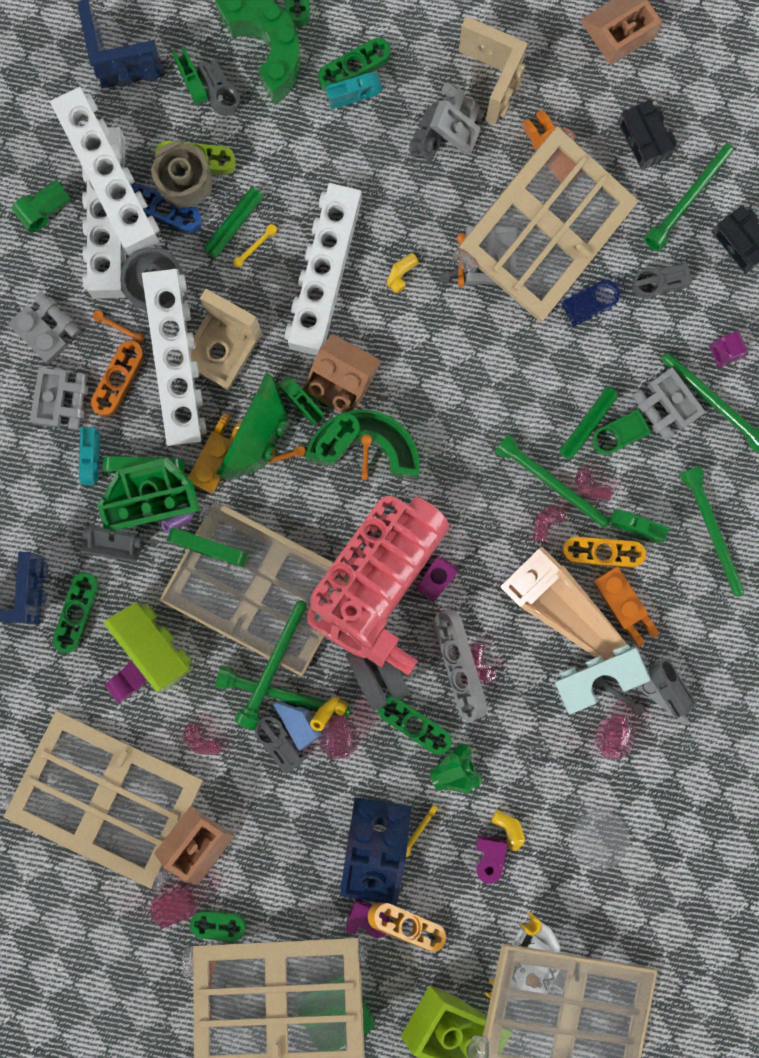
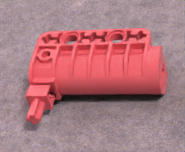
(382, 577)

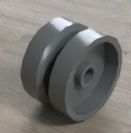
(143, 261)
(373, 677)

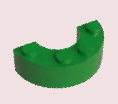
(275, 27)
(386, 435)

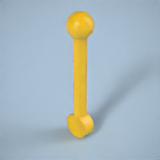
(271, 230)
(431, 812)

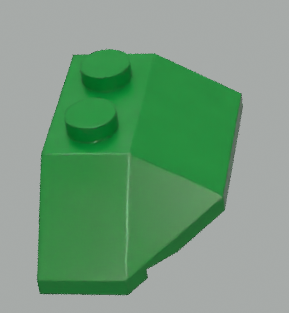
(257, 434)
(147, 495)

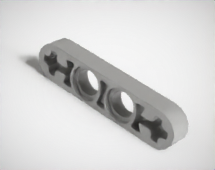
(456, 666)

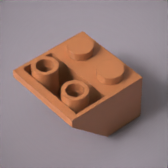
(622, 27)
(341, 374)
(193, 846)

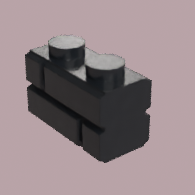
(647, 134)
(740, 237)

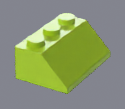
(149, 646)

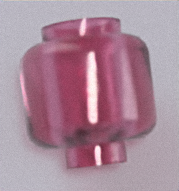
(615, 737)
(338, 738)

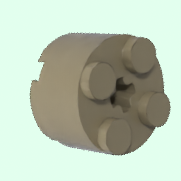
(184, 190)

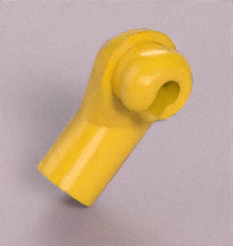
(394, 279)
(324, 713)
(512, 827)

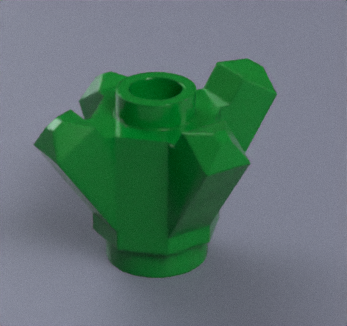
(456, 772)

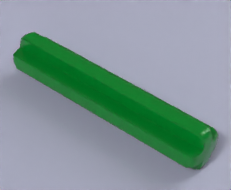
(233, 222)
(588, 423)

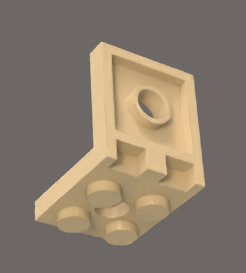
(498, 51)
(226, 327)

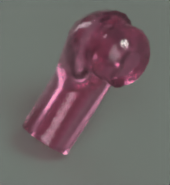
(589, 488)
(546, 518)
(485, 672)
(197, 744)

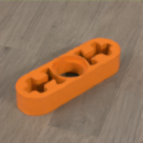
(133, 363)

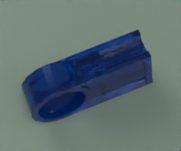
(586, 306)

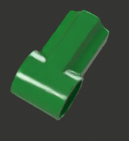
(36, 209)

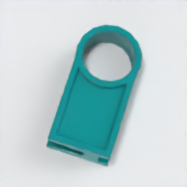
(353, 90)
(89, 456)

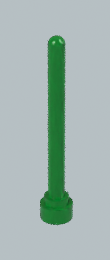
(657, 237)
(713, 399)
(509, 449)
(694, 480)
(229, 679)
(248, 715)

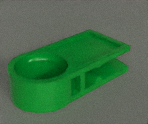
(190, 77)
(301, 401)
(625, 430)
(639, 526)

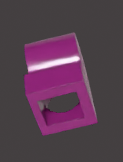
(728, 349)
(436, 578)
(126, 682)
(491, 862)
(359, 918)

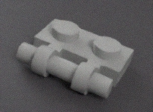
(453, 124)
(38, 334)
(50, 397)
(675, 399)

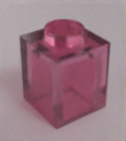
(173, 906)

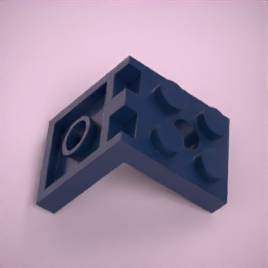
(121, 64)
(28, 591)
(375, 852)

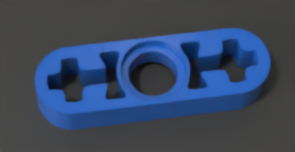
(179, 223)

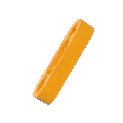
(624, 560)
(395, 929)

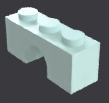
(624, 666)

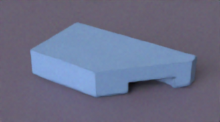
(298, 724)

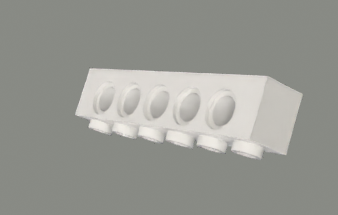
(72, 109)
(336, 200)
(106, 283)
(154, 285)

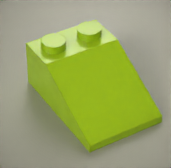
(442, 1026)

